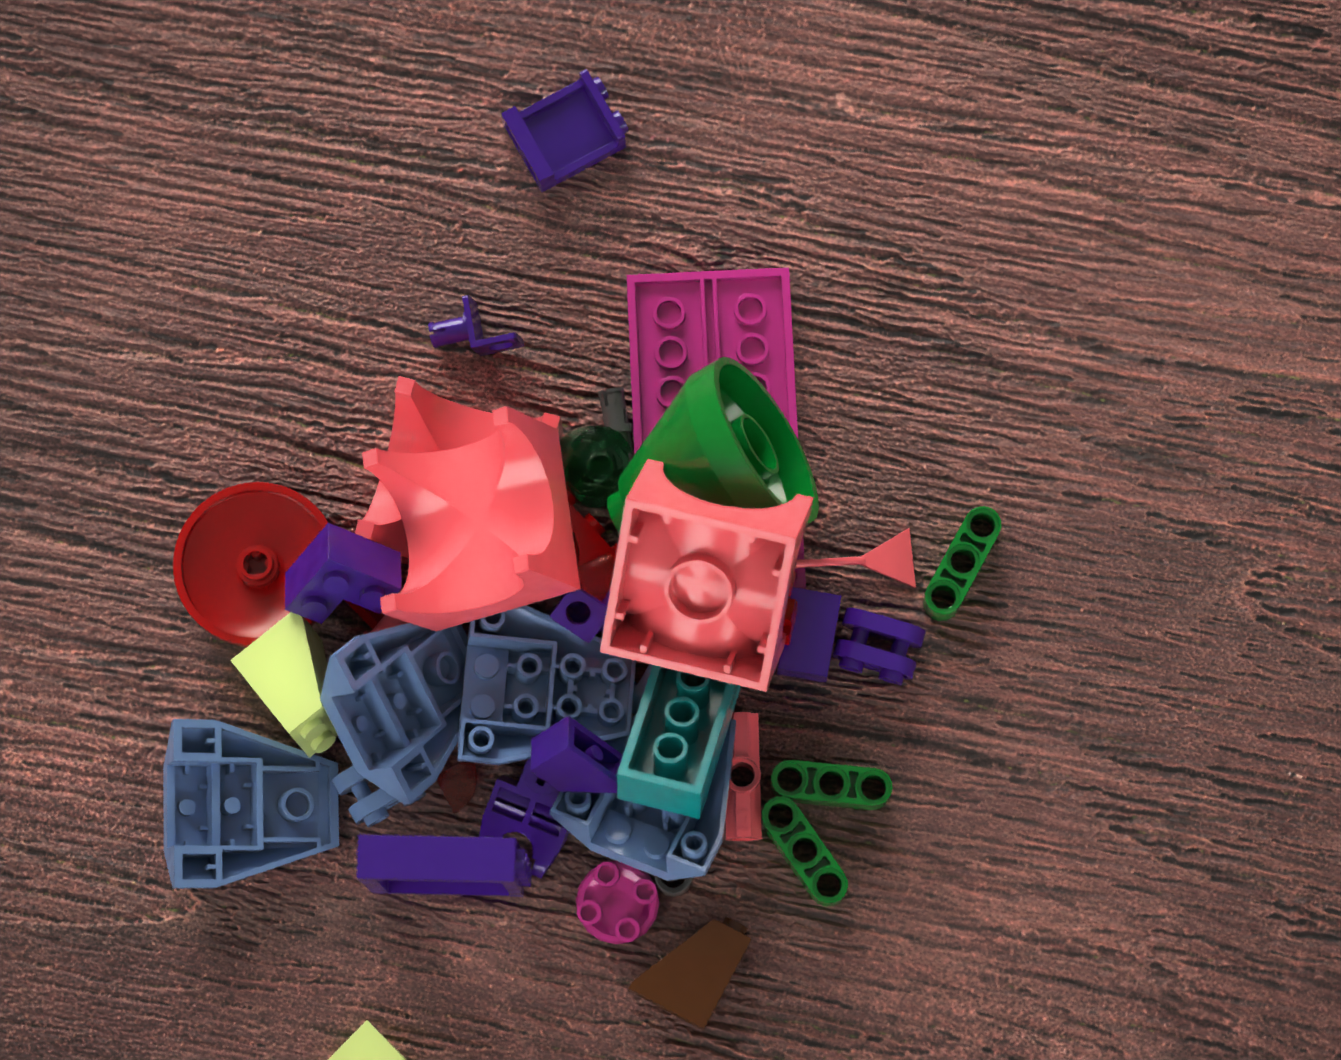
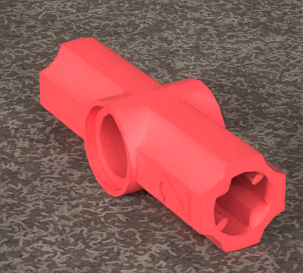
(744, 803)

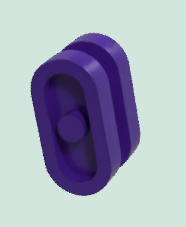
(891, 665)

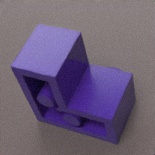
(340, 568)

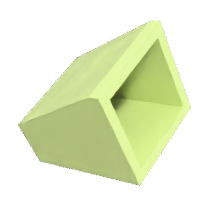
(288, 675)

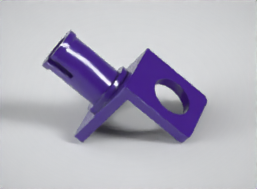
(469, 328)
(593, 625)

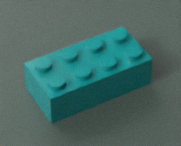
(676, 741)

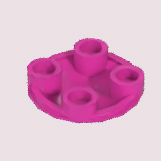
(617, 902)

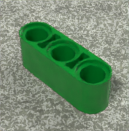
(966, 544)
(850, 776)
(798, 831)

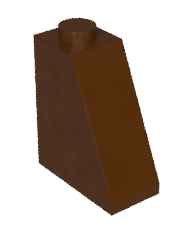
(696, 972)

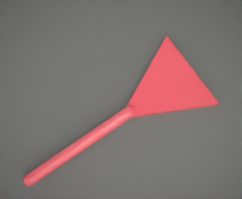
(890, 559)

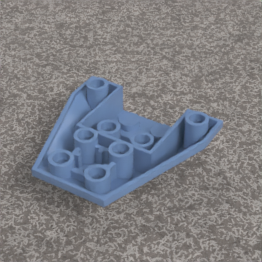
(530, 675)
(649, 837)

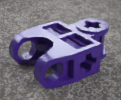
(525, 809)

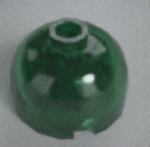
(593, 463)

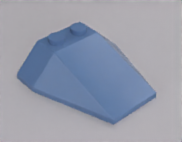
(398, 704)
(241, 804)

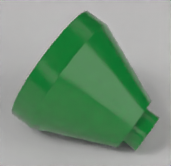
(724, 445)

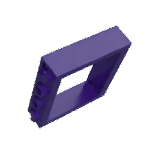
(443, 865)

